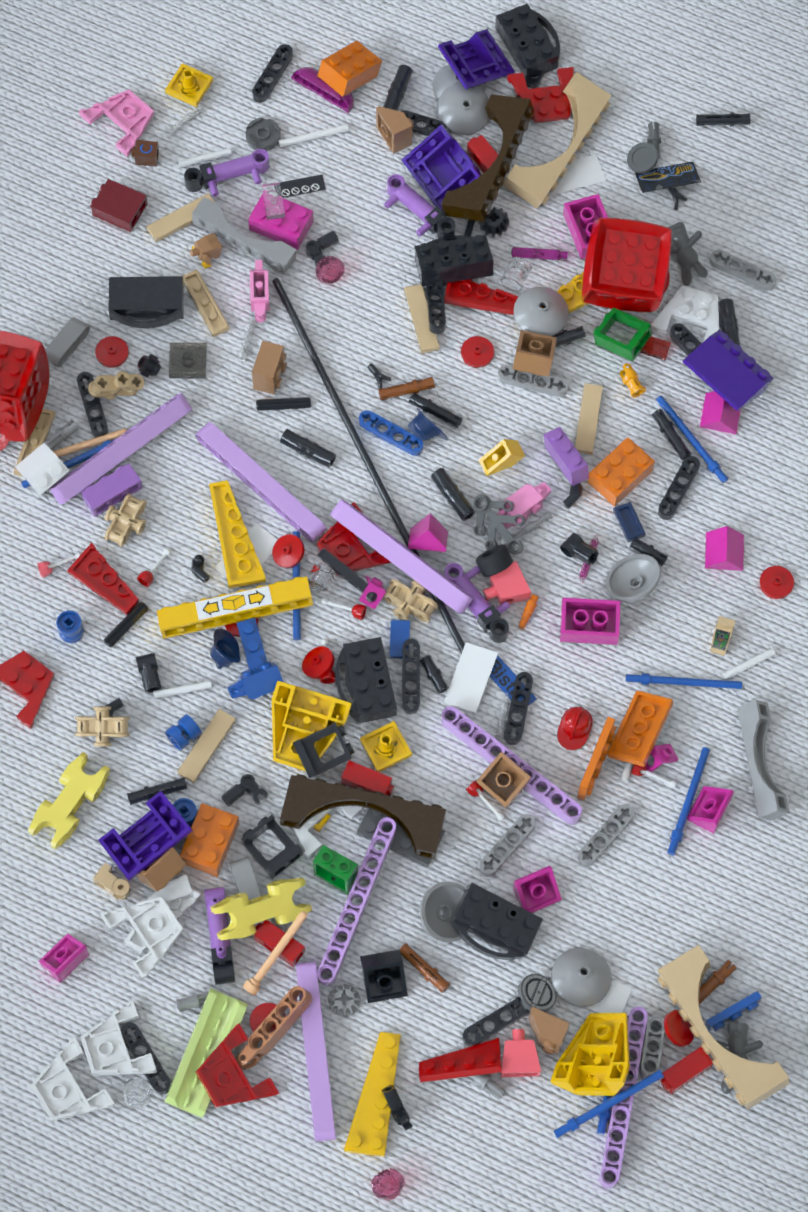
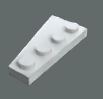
(178, 908)

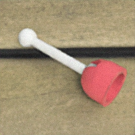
(46, 568)

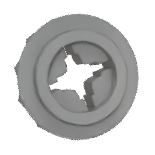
(337, 1006)

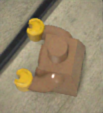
(206, 249)

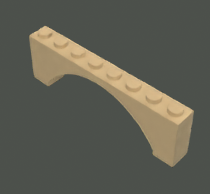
(535, 182)
(749, 1079)

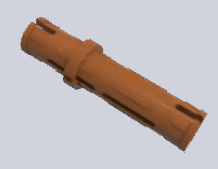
(406, 388)
(717, 978)
(441, 984)

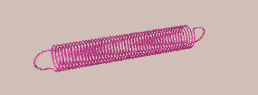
(587, 568)

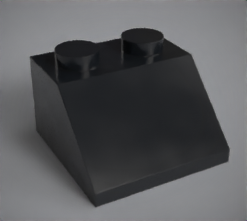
(383, 976)

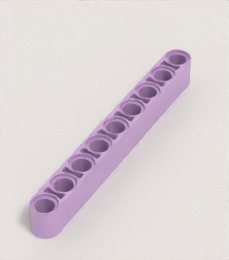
(120, 448)
(260, 482)
(401, 556)
(492, 744)
(357, 910)
(316, 1055)
(624, 1107)

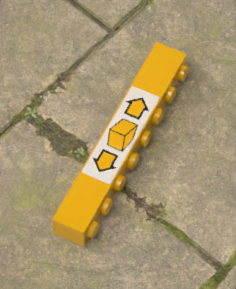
(234, 607)

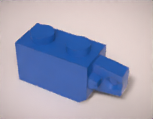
(256, 682)

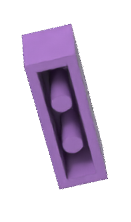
(566, 456)
(111, 489)

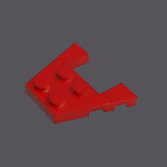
(548, 102)
(348, 549)
(29, 680)
(225, 1079)

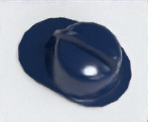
(424, 428)
(225, 649)

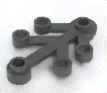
(496, 522)

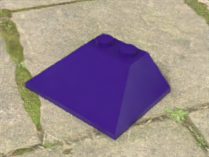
(476, 60)
(440, 165)
(147, 837)

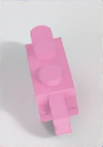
(259, 291)
(526, 501)

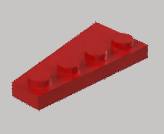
(479, 296)
(102, 579)
(470, 1061)

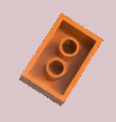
(349, 68)
(621, 471)
(210, 839)

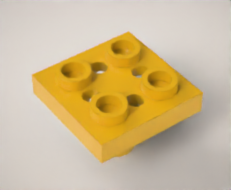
(191, 81)
(385, 748)

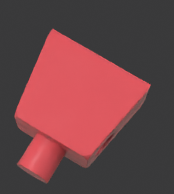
(508, 586)
(520, 1057)

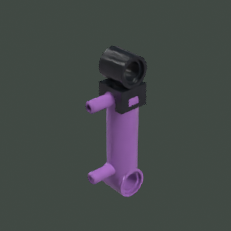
(211, 174)
(433, 218)
(487, 616)
(220, 949)

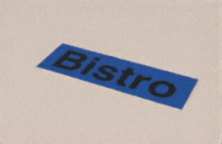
(505, 680)

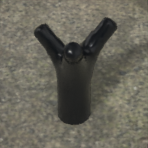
(676, 196)
(378, 375)

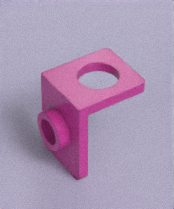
(374, 585)
(662, 755)

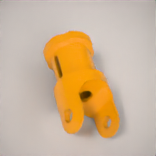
(631, 380)

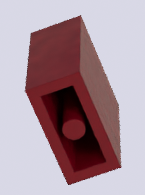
(119, 205)

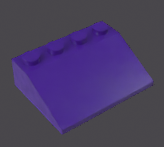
(728, 370)

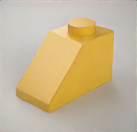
(502, 456)

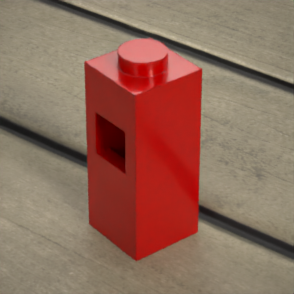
(481, 152)
(366, 778)
(269, 936)
(686, 1070)

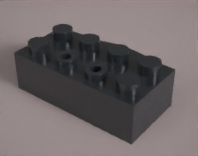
(528, 40)
(453, 259)
(146, 298)
(366, 680)
(495, 923)

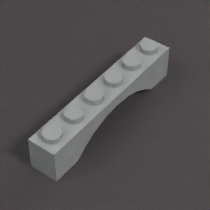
(273, 253)
(755, 722)

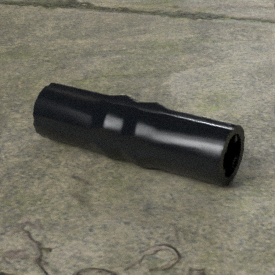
(398, 87)
(729, 320)
(308, 448)
(452, 494)

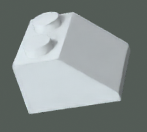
(42, 469)

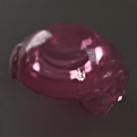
(329, 269)
(387, 1184)

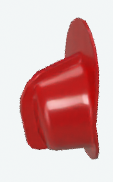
(574, 728)

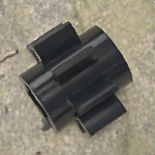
(149, 365)

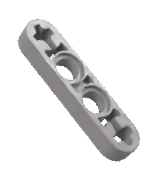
(741, 272)
(532, 383)
(606, 835)
(507, 845)

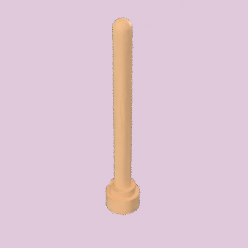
(89, 443)
(253, 984)

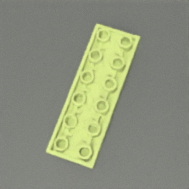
(214, 1023)

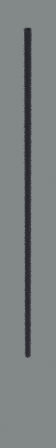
(360, 447)

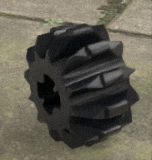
(495, 222)

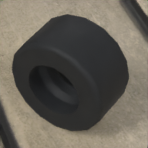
(494, 560)

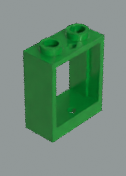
(637, 342)
(332, 864)

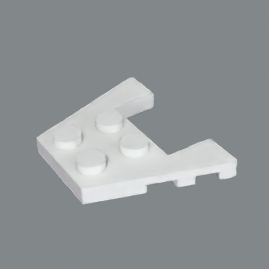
(690, 307)
(307, 840)
(153, 924)
(107, 1049)
(61, 1093)

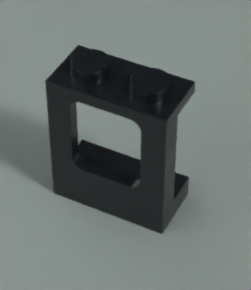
(309, 756)
(281, 861)

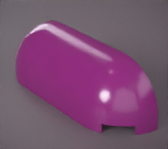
(308, 78)

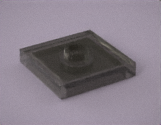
(188, 360)

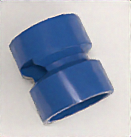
(70, 626)
(186, 726)
(186, 809)

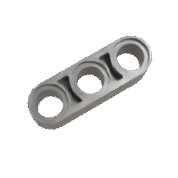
(67, 341)
(245, 878)
(652, 1038)

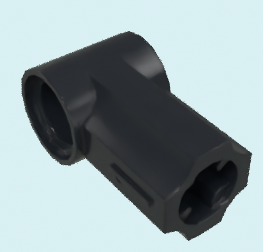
(576, 547)
(148, 669)

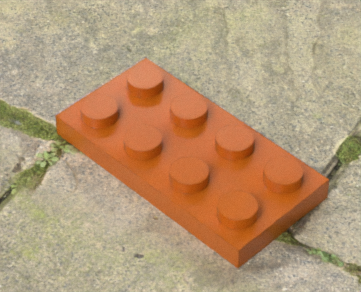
(640, 728)
(598, 756)

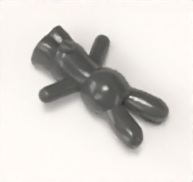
(686, 255)
(738, 1045)

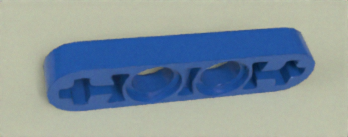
(390, 433)

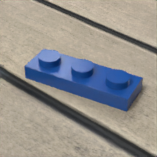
(251, 643)
(733, 1012)

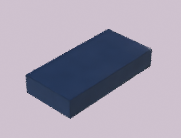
(629, 521)

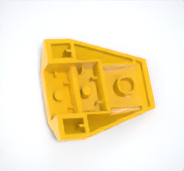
(299, 714)
(596, 1057)

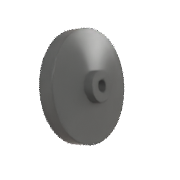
(642, 157)

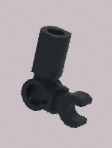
(313, 248)
(247, 784)
(397, 1110)

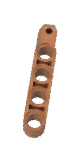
(283, 1024)

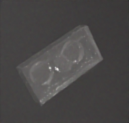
(273, 200)

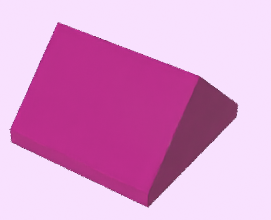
(719, 414)
(428, 535)
(724, 549)
(710, 807)
(537, 890)
(64, 957)

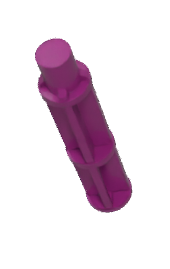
(535, 253)

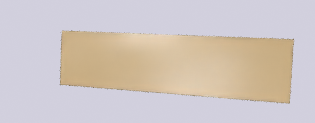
(174, 221)
(205, 303)
(419, 314)
(588, 418)
(37, 437)
(206, 746)

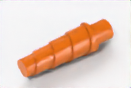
(528, 611)

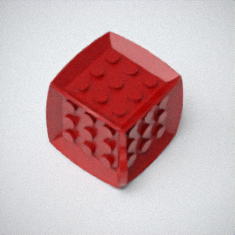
(627, 265)
(22, 386)

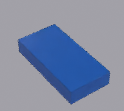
(398, 635)

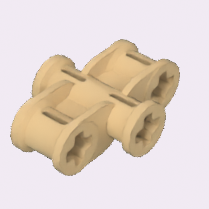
(120, 384)
(125, 520)
(410, 601)
(102, 726)

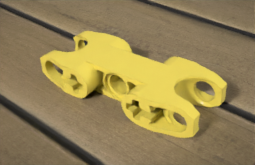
(61, 812)
(247, 912)

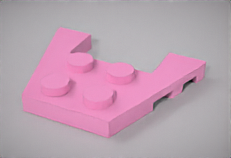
(125, 111)

